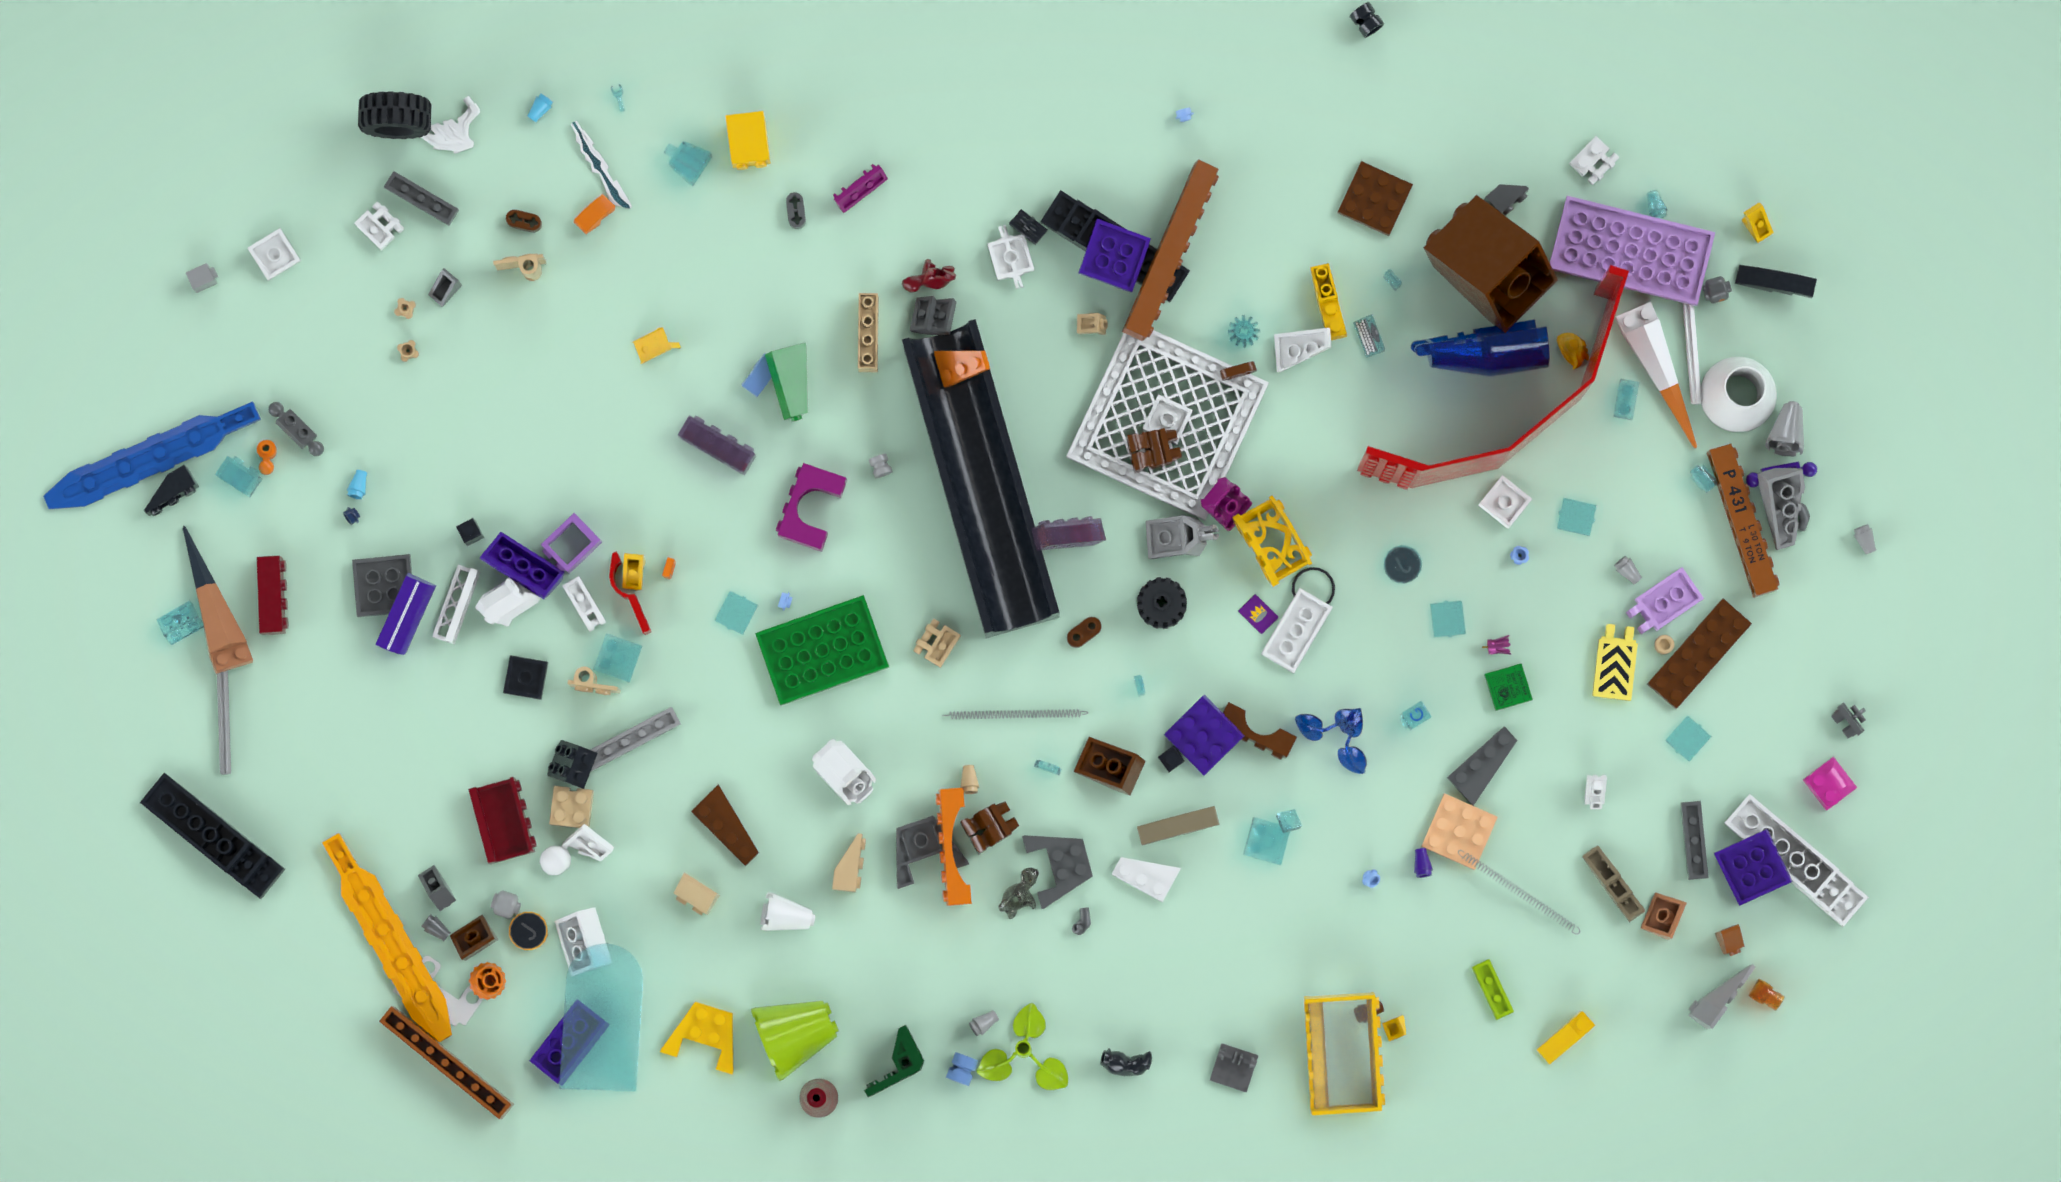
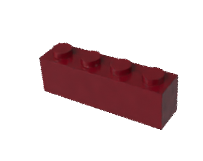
(271, 595)

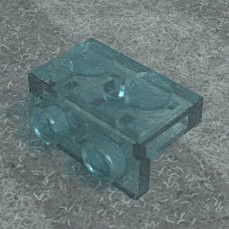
(180, 623)

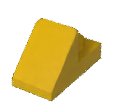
(1757, 222)
(633, 571)

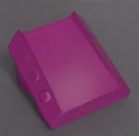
(1225, 502)

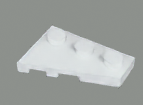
(1146, 876)

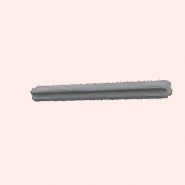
(224, 723)

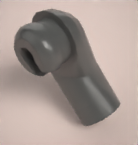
(1804, 517)
(1084, 923)

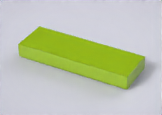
(1492, 989)

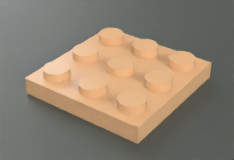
(1459, 828)

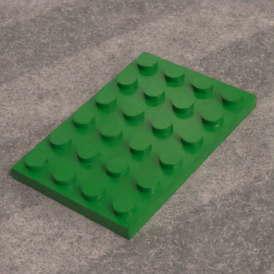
(822, 650)

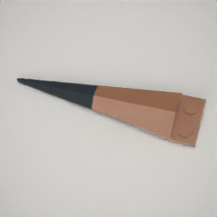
(223, 636)

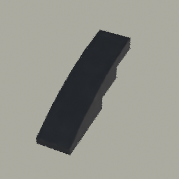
(1776, 281)

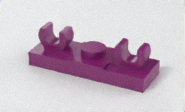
(860, 188)

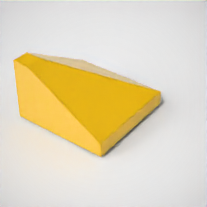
(1395, 1028)

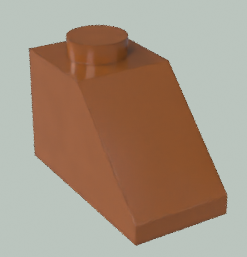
(1730, 940)

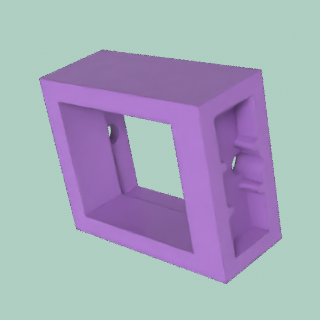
(595, 542)

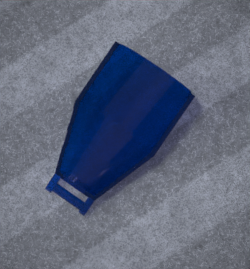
(1489, 350)

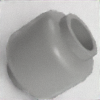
(505, 904)

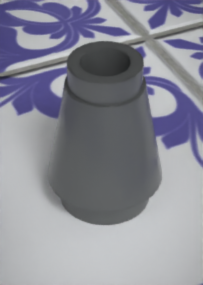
(435, 927)

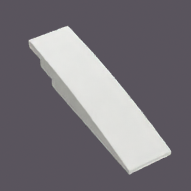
(1806, 866)

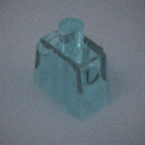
(688, 160)

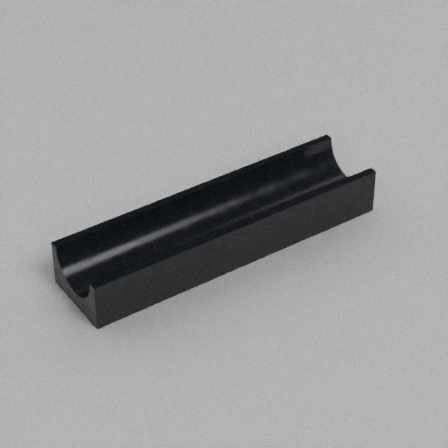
(982, 487)

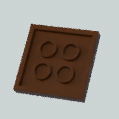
(1375, 198)

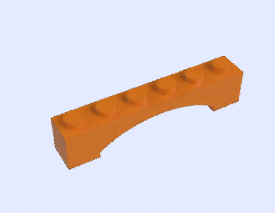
(956, 889)

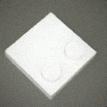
(274, 254)
(1505, 502)

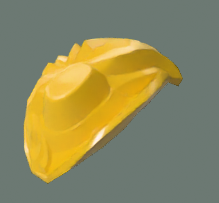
(1572, 348)

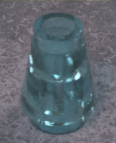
(1656, 205)

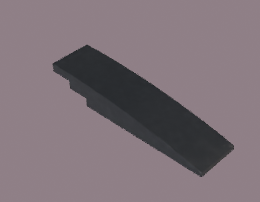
(1076, 222)
(212, 836)

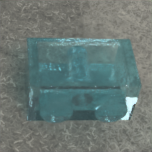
(239, 476)

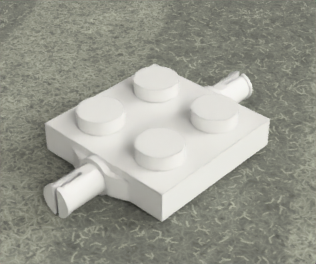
(1010, 257)

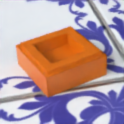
(669, 568)

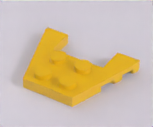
(708, 1027)

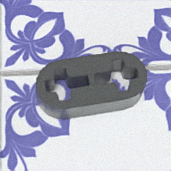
(791, 211)

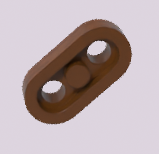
(1084, 632)

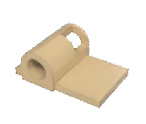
(523, 262)
(591, 684)

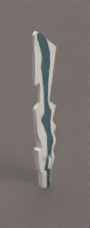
(598, 165)

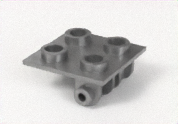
(1234, 1067)

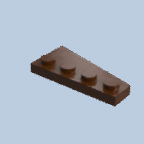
(723, 822)

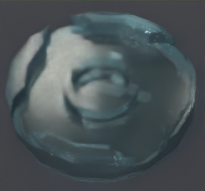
(1402, 564)

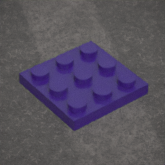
(1114, 255)
(1204, 735)
(1753, 867)

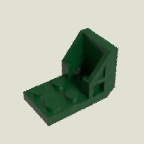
(904, 1049)

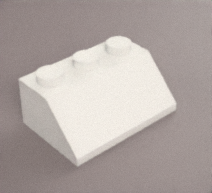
(579, 932)

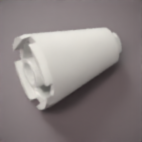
(785, 914)

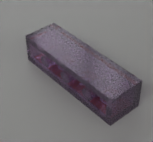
(717, 445)
(1068, 533)

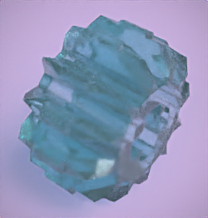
(1251, 333)

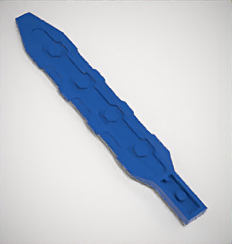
(147, 458)

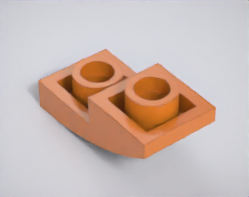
(594, 213)

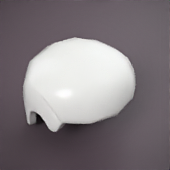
(555, 860)

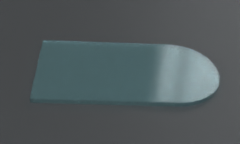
(601, 1020)

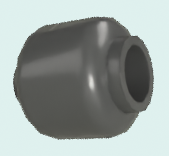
(1716, 289)

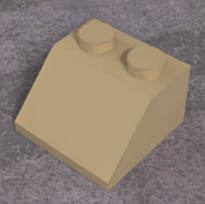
(696, 894)

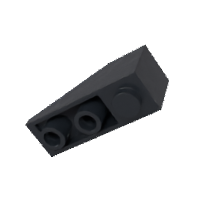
(174, 486)

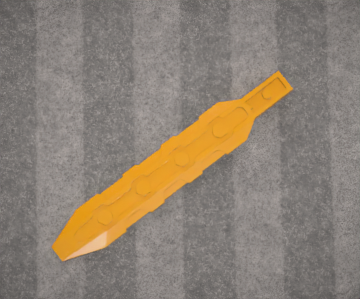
(392, 945)

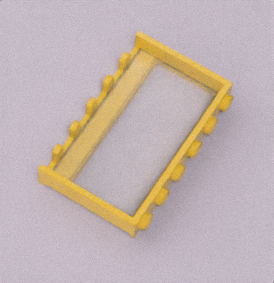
(1344, 1053)

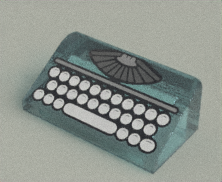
(1369, 336)

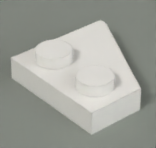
(588, 843)

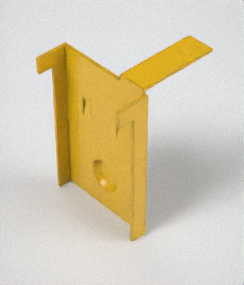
(653, 345)

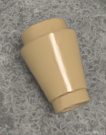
(969, 780)

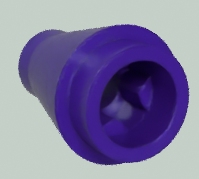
(1422, 863)

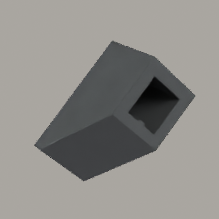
(1505, 196)

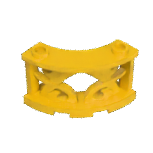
(1270, 566)

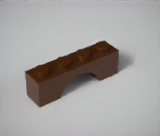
(1278, 743)

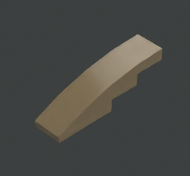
(1178, 825)
(1613, 883)

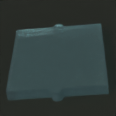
(1576, 516)
(736, 612)
(1447, 618)
(1688, 738)

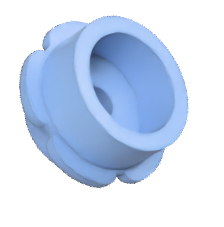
(1184, 114)
(1519, 550)
(785, 600)
(1371, 878)

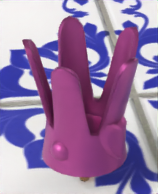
(1498, 645)

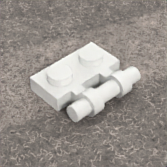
(1589, 156)
(375, 230)

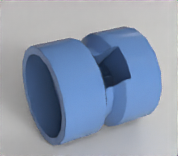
(962, 1069)

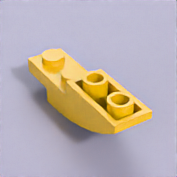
(1328, 301)

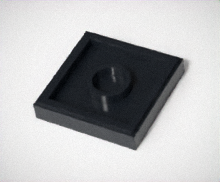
(525, 677)

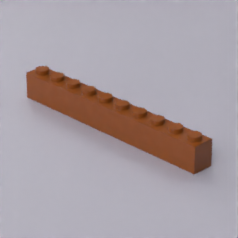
(1170, 250)

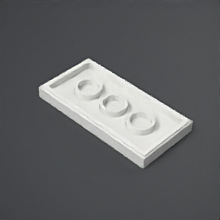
(1296, 630)

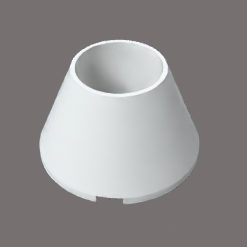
(1722, 409)

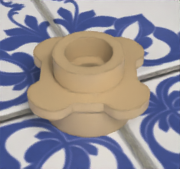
(408, 313)
(408, 345)

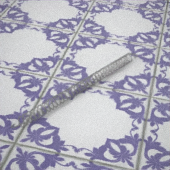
(1015, 714)
(1501, 879)

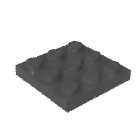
(378, 583)

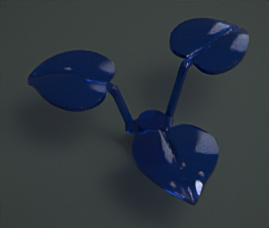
(1350, 722)

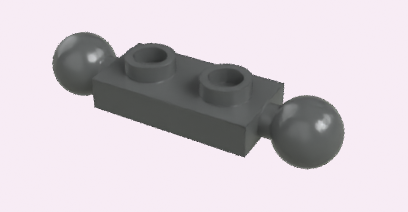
(296, 429)

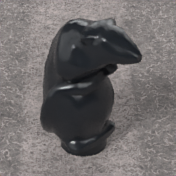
(1122, 1065)

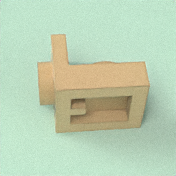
(1091, 323)

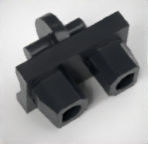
(1028, 226)

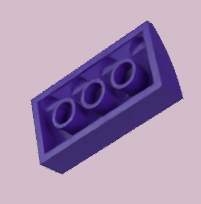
(522, 565)
(548, 1055)

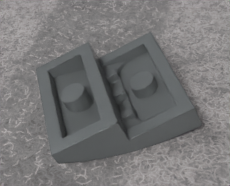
(933, 316)

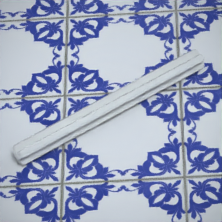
(1692, 354)

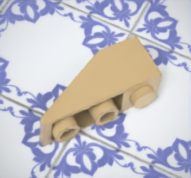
(847, 870)

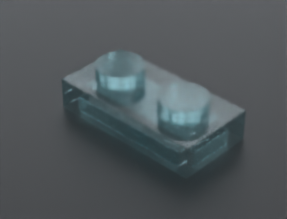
(1626, 399)

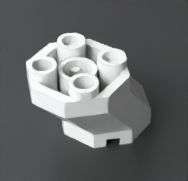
(506, 602)
(843, 772)

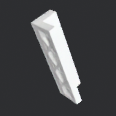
(461, 605)

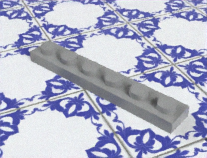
(635, 737)

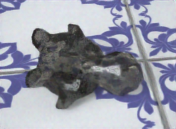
(1018, 895)

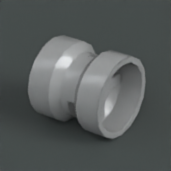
(880, 466)

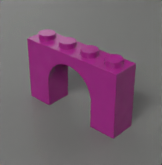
(809, 480)

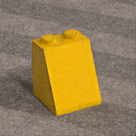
(748, 140)

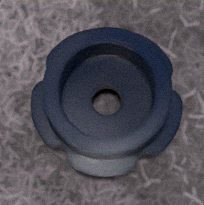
(351, 515)

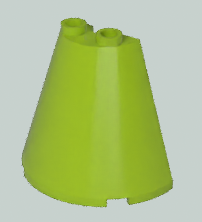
(794, 1033)

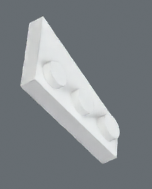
(1299, 346)

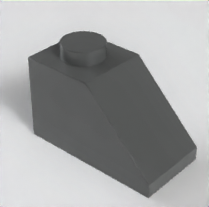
(436, 888)

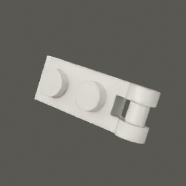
(583, 603)

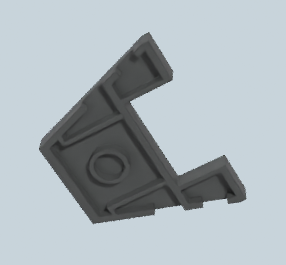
(918, 842)
(1067, 861)

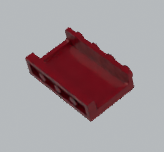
(502, 820)

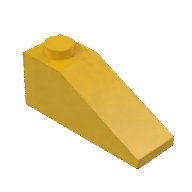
(1566, 1037)

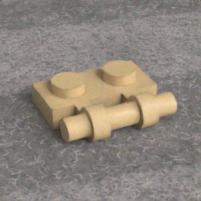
(942, 645)

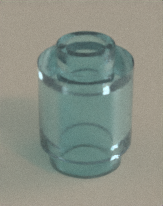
(1703, 478)

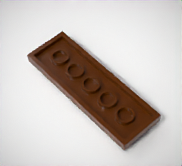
(1699, 653)

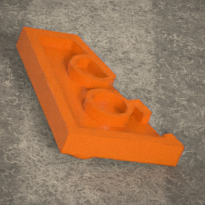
(960, 365)

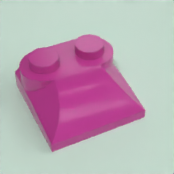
(1829, 783)

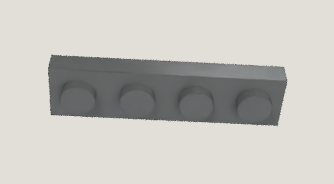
(421, 198)
(1694, 840)

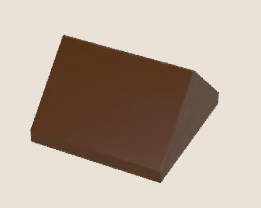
(473, 938)

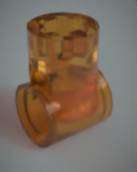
(1764, 993)

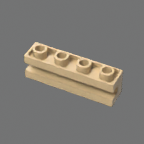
(868, 332)

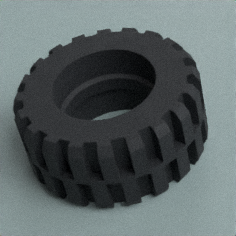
(394, 115)

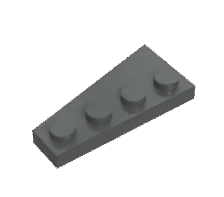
(1479, 769)

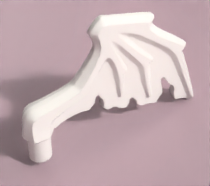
(454, 135)

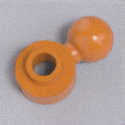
(266, 466)

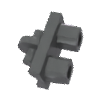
(1844, 713)

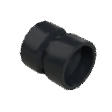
(1366, 19)

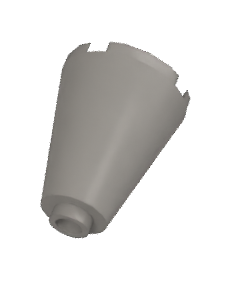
(1787, 431)

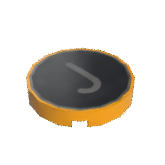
(528, 930)

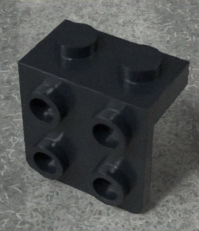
(572, 763)

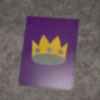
(1258, 614)

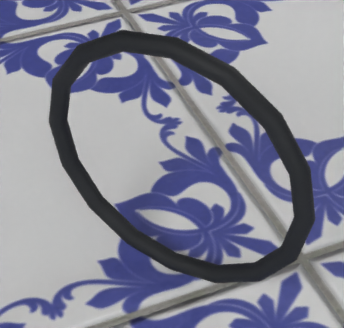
(1319, 569)

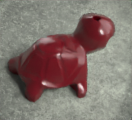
(930, 277)

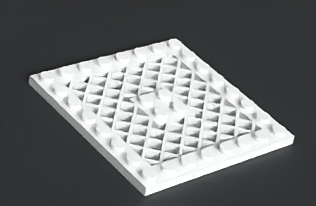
(1167, 415)

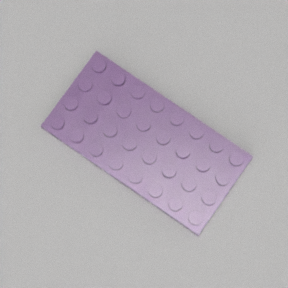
(1658, 253)

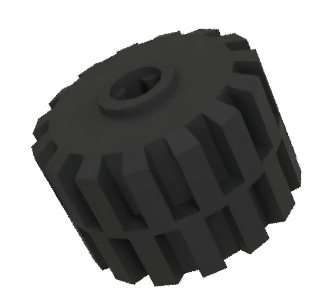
(1171, 612)

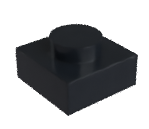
(1171, 759)

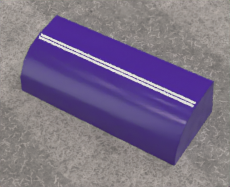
(405, 614)

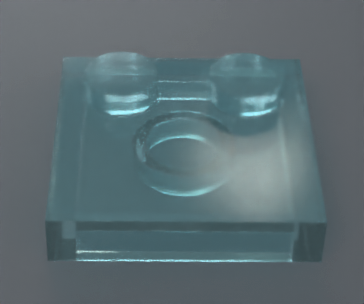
(617, 657)
(1266, 841)

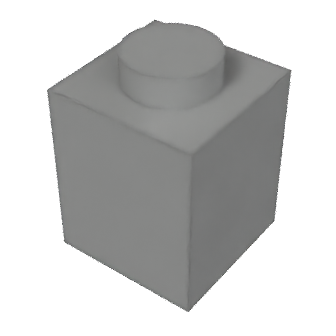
(202, 277)

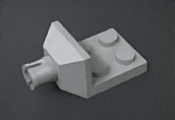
(1178, 536)

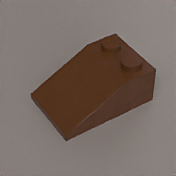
(1110, 765)

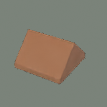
(1663, 916)

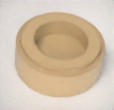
(1664, 644)

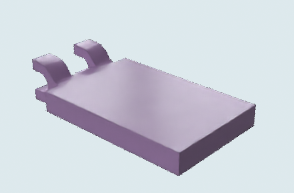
(1666, 601)

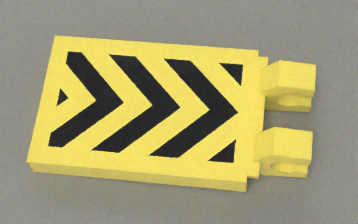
(1615, 665)

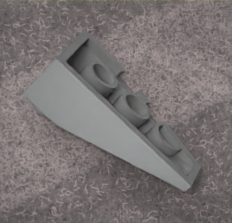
(1781, 497)
(1712, 1006)

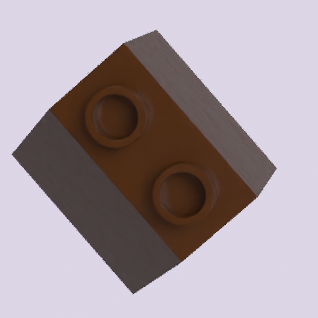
(1491, 262)

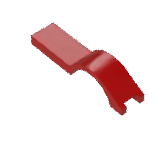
(615, 563)

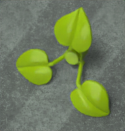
(1031, 1024)

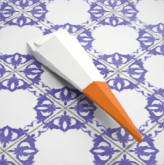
(1646, 338)

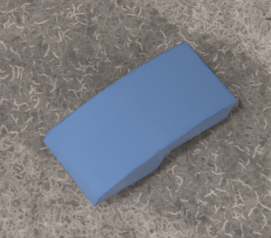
(758, 377)

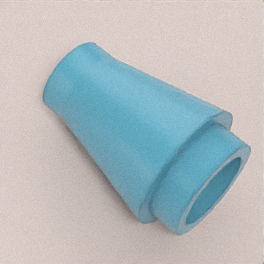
(539, 107)
(357, 487)

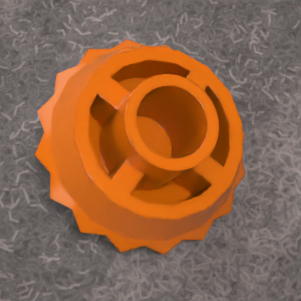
(482, 980)

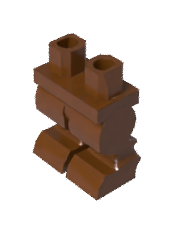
(1157, 447)
(993, 822)

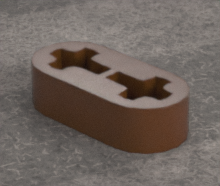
(525, 216)
(1238, 371)

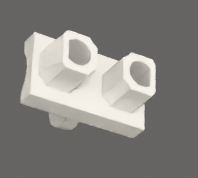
(1595, 791)

